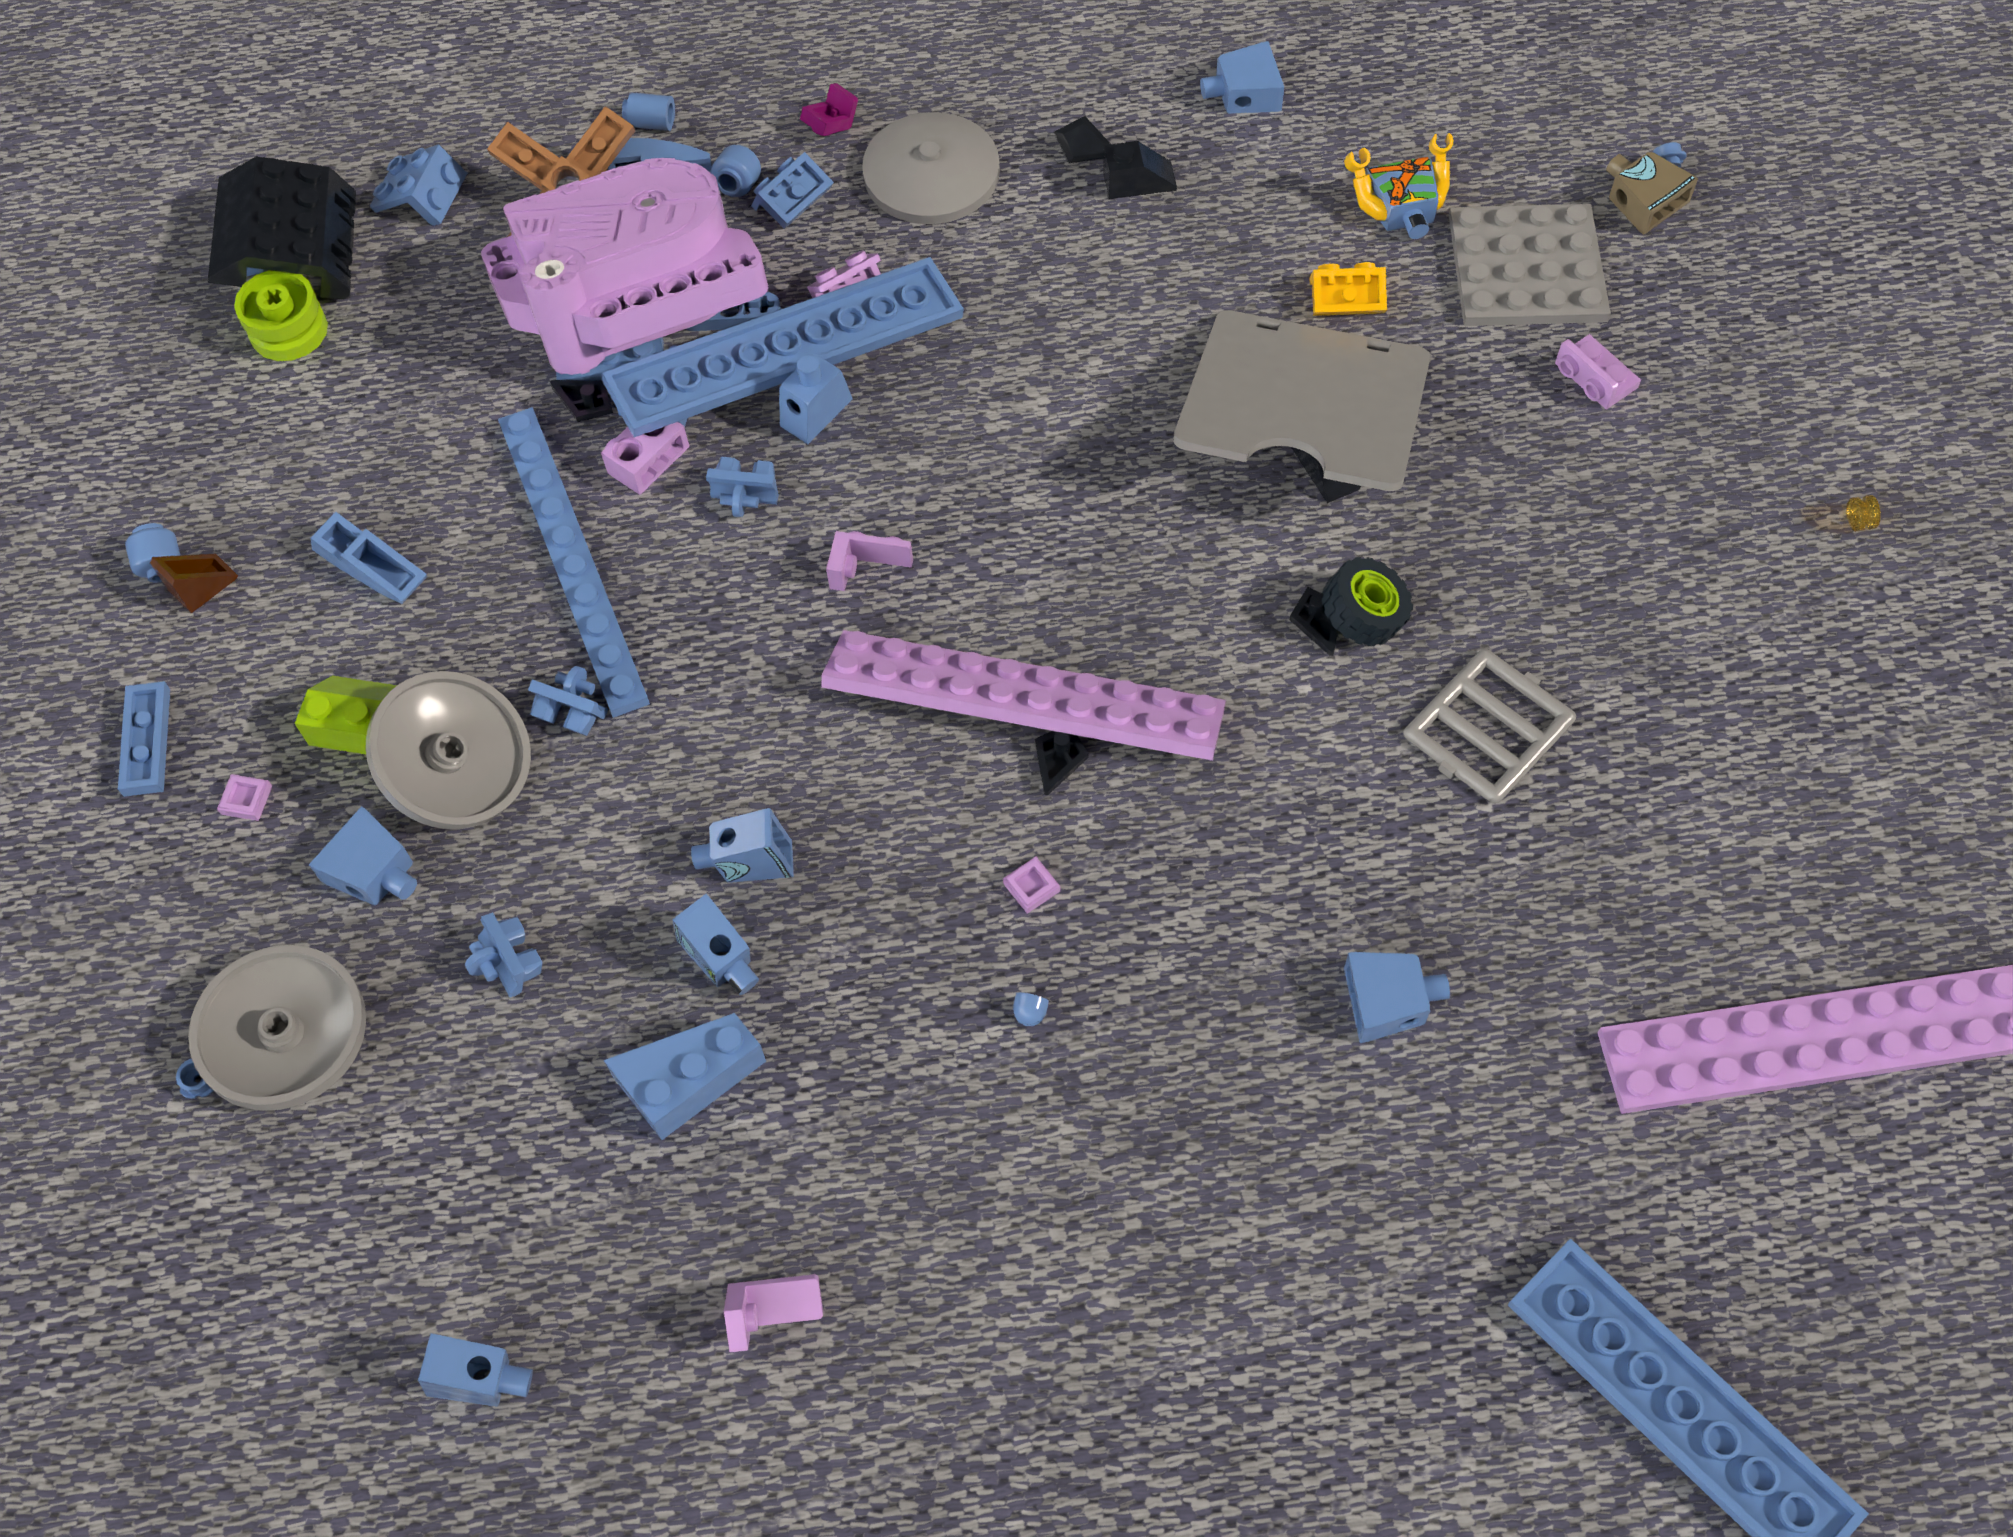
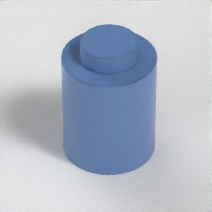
(649, 111)

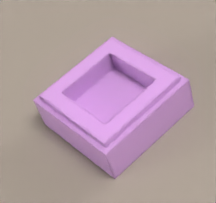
(244, 797)
(1031, 885)

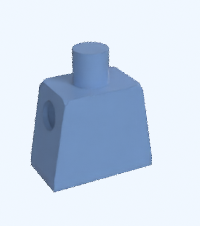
(1246, 81)
(812, 397)
(365, 861)
(1390, 992)
(453, 1362)

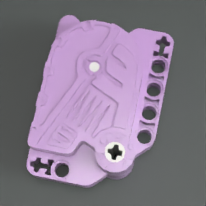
(621, 261)

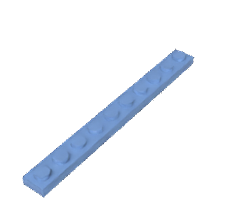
(574, 563)

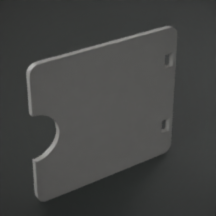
(1307, 393)

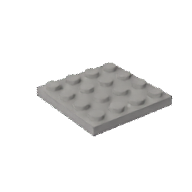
(1528, 265)

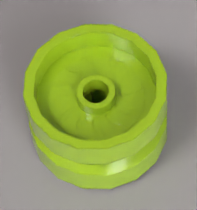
(281, 315)

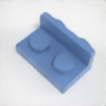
(793, 190)

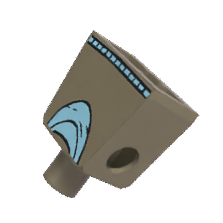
(1649, 189)

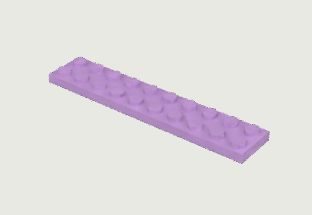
(1025, 694)
(1810, 1039)

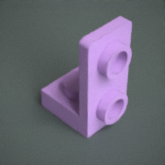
(856, 546)
(769, 1303)

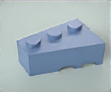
(686, 1071)

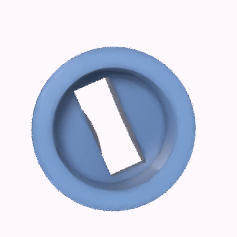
(1029, 1008)

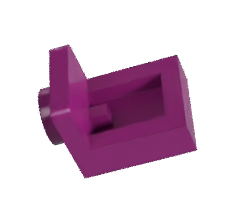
(833, 114)

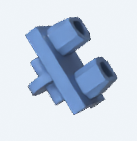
(742, 488)
(582, 710)
(496, 957)

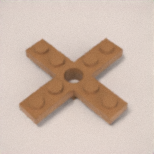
(545, 170)

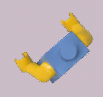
(1404, 191)

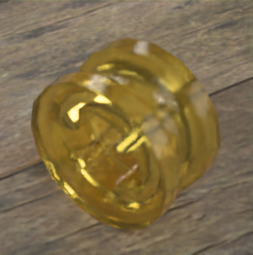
(1863, 513)

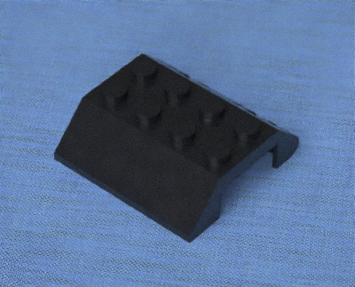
(283, 221)

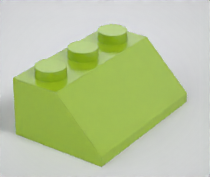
(339, 712)

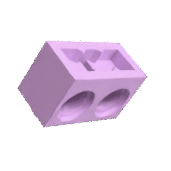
(645, 457)

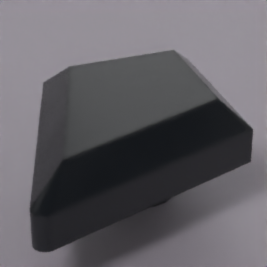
(1081, 141)
(583, 398)
(1312, 620)
(1058, 757)

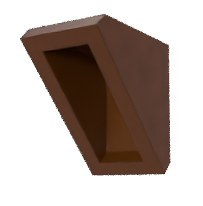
(193, 577)

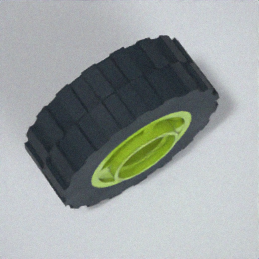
(1367, 601)

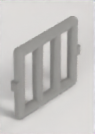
(1516, 767)

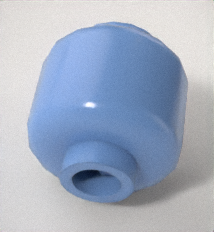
(736, 170)
(148, 542)

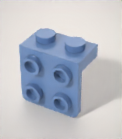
(423, 180)

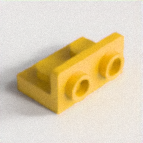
(1348, 289)

